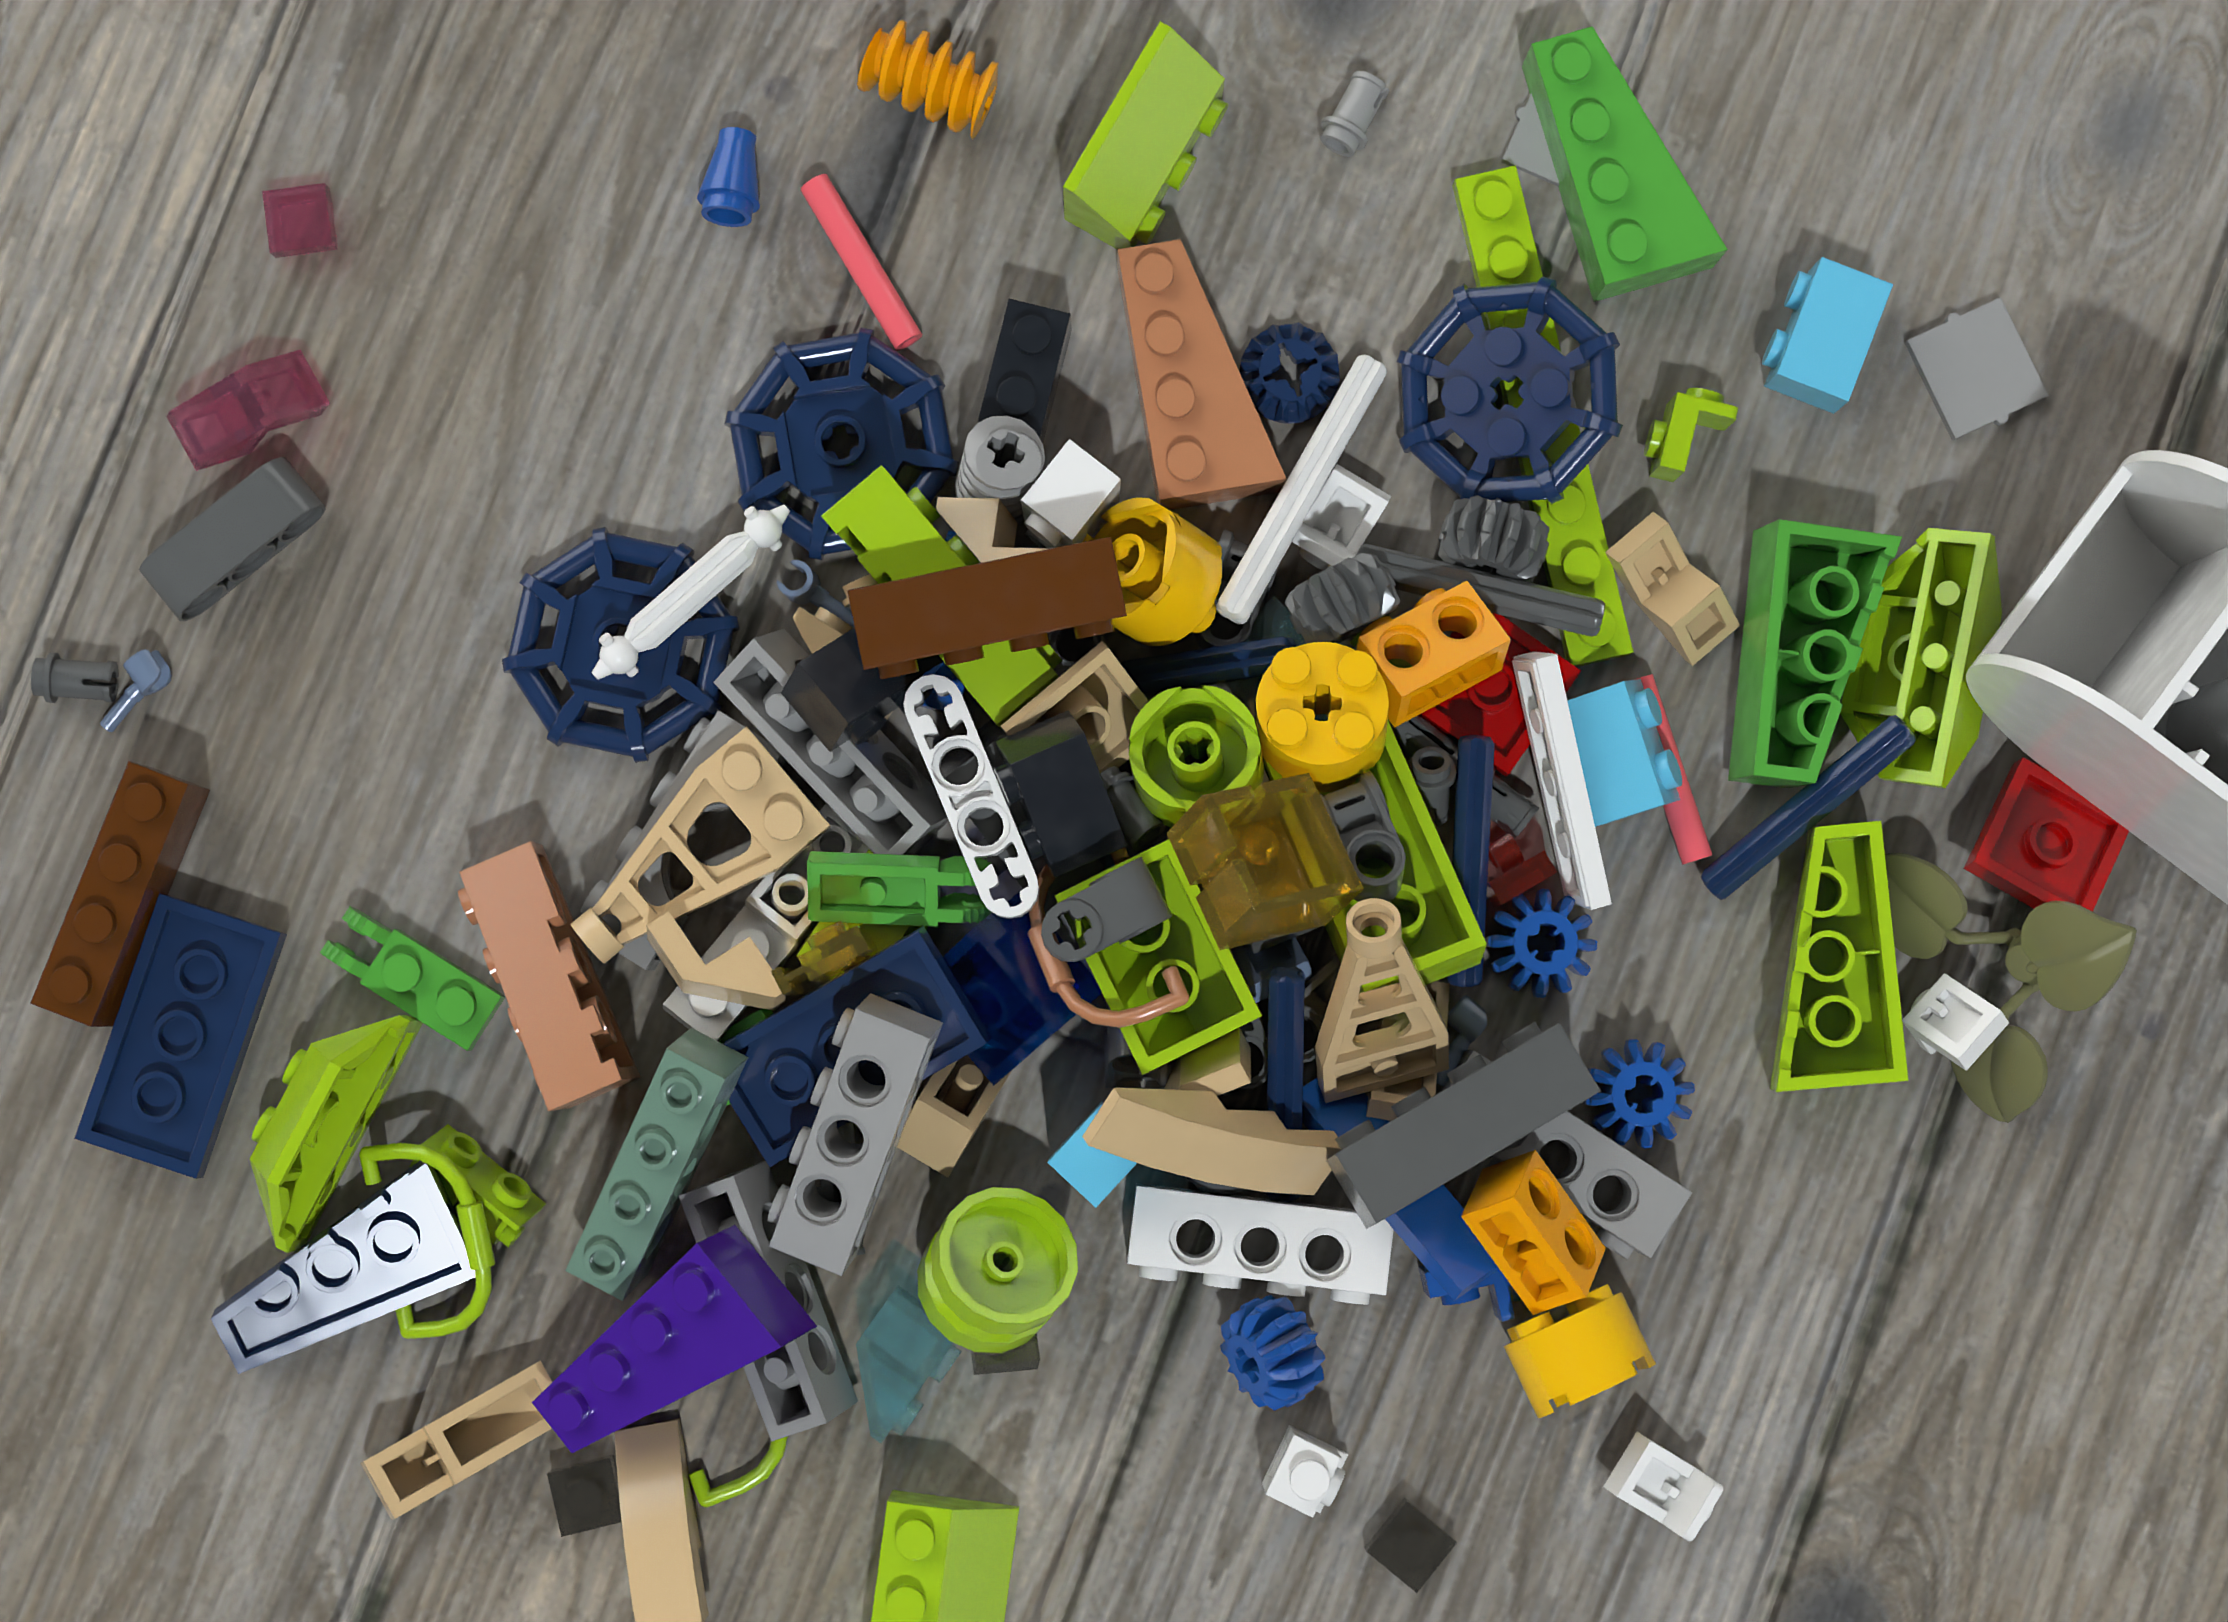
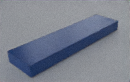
(1427, 1226)

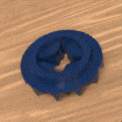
(1275, 398)

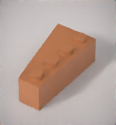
(1192, 398)
(546, 977)

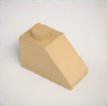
(948, 1114)

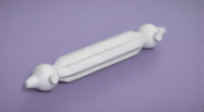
(690, 592)

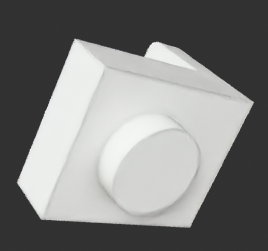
(1339, 519)
(1664, 1487)

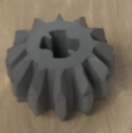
(1494, 538)
(1342, 600)

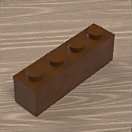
(987, 604)
(117, 894)

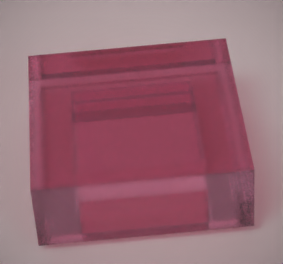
(299, 220)

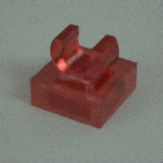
(1514, 871)

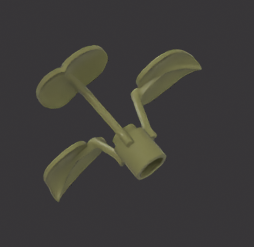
(2059, 951)

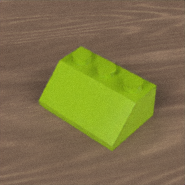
(1145, 142)
(1133, 970)
(944, 1559)

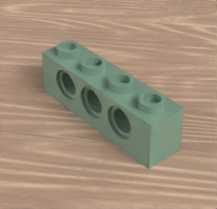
(656, 1163)

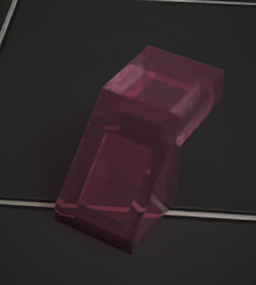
(244, 406)

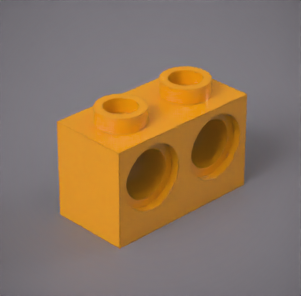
(1438, 662)
(1534, 1232)

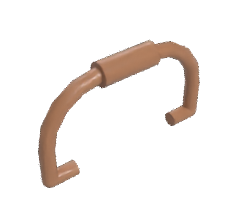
(1061, 978)

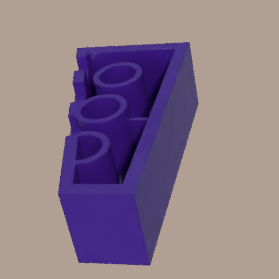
(688, 1330)

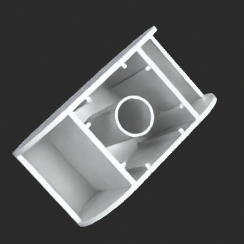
(2123, 660)

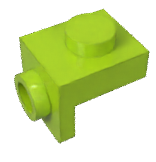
(1672, 437)

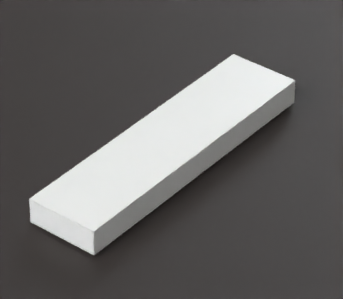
(1561, 779)

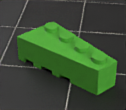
(1614, 174)
(1800, 643)

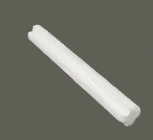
(1301, 489)

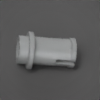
(1347, 126)

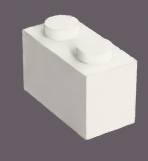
(1069, 498)

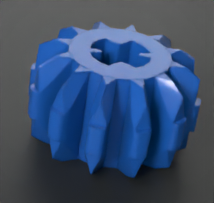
(1553, 961)
(1654, 1108)
(1272, 1352)

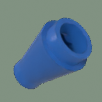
(731, 183)

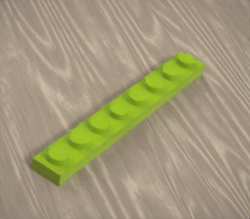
(1576, 560)

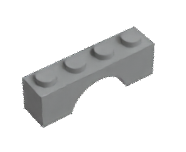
(656, 882)

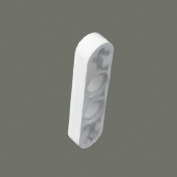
(964, 799)

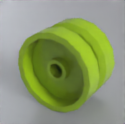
(997, 1269)

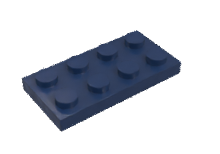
(180, 1036)
(796, 1041)

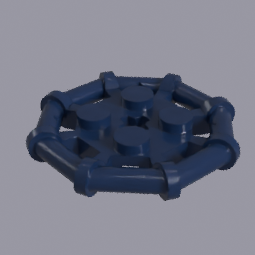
(1546, 391)
(831, 404)
(577, 647)

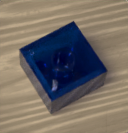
(1011, 992)

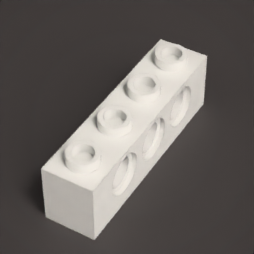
(1163, 1209)

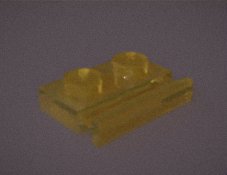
(830, 954)

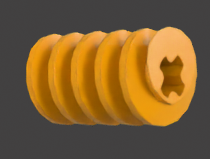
(928, 78)

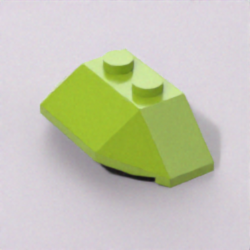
(1916, 651)
(321, 1122)

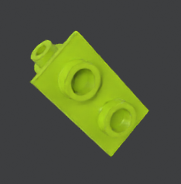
(504, 1196)

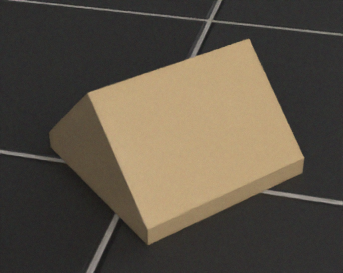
(1100, 700)

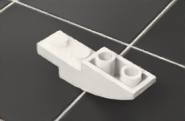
(776, 922)

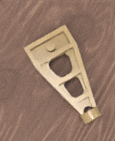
(764, 800)
(1390, 1055)

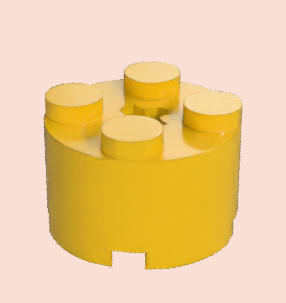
(1164, 570)
(1329, 682)
(1578, 1352)

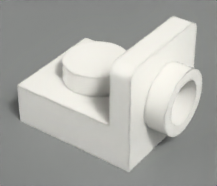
(1954, 1022)

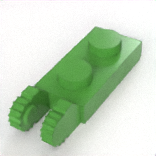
(890, 889)
(419, 981)

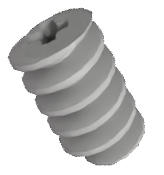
(1000, 462)

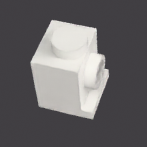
(1305, 1472)

